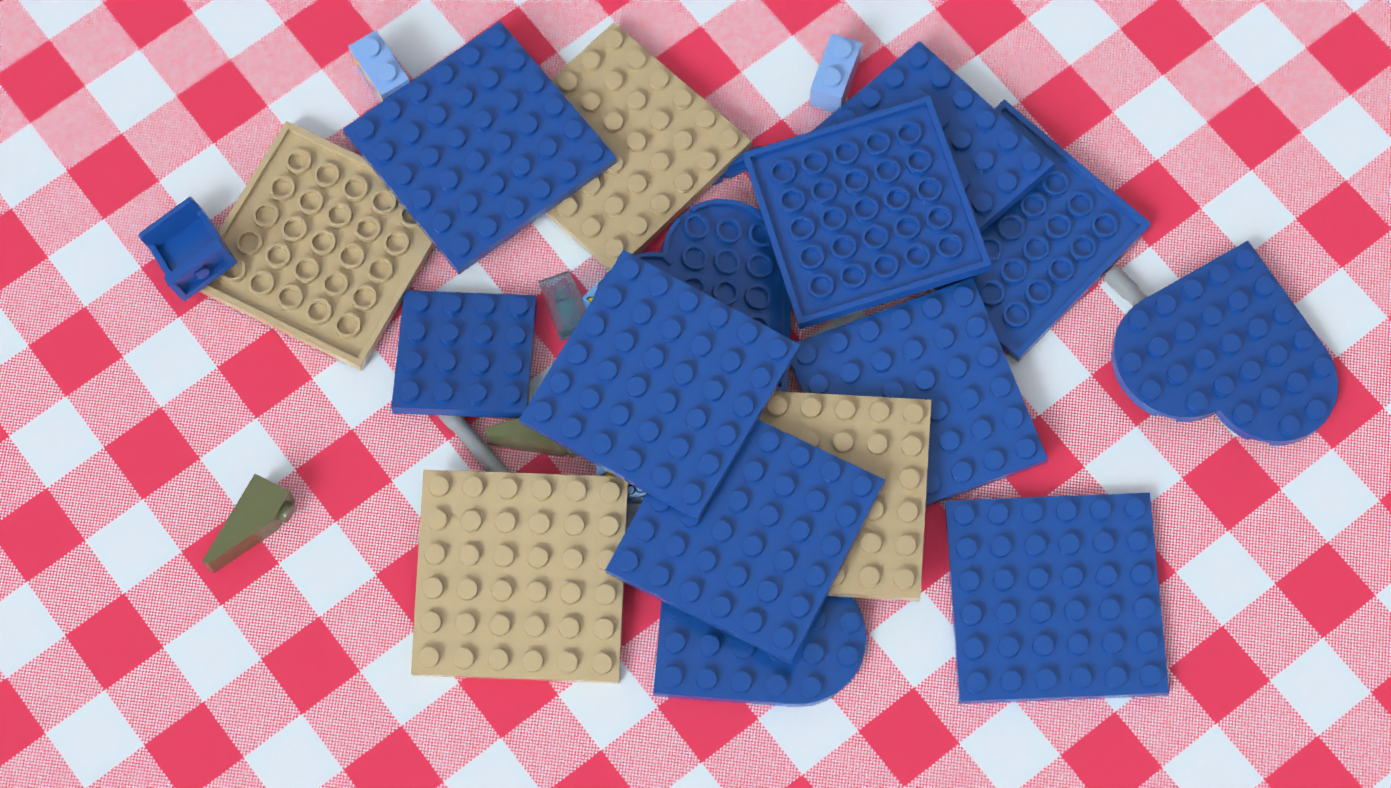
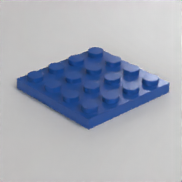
(464, 354)

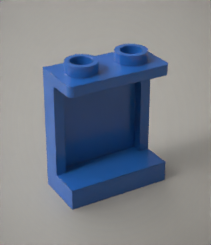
(188, 248)

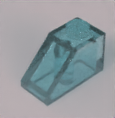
(563, 303)

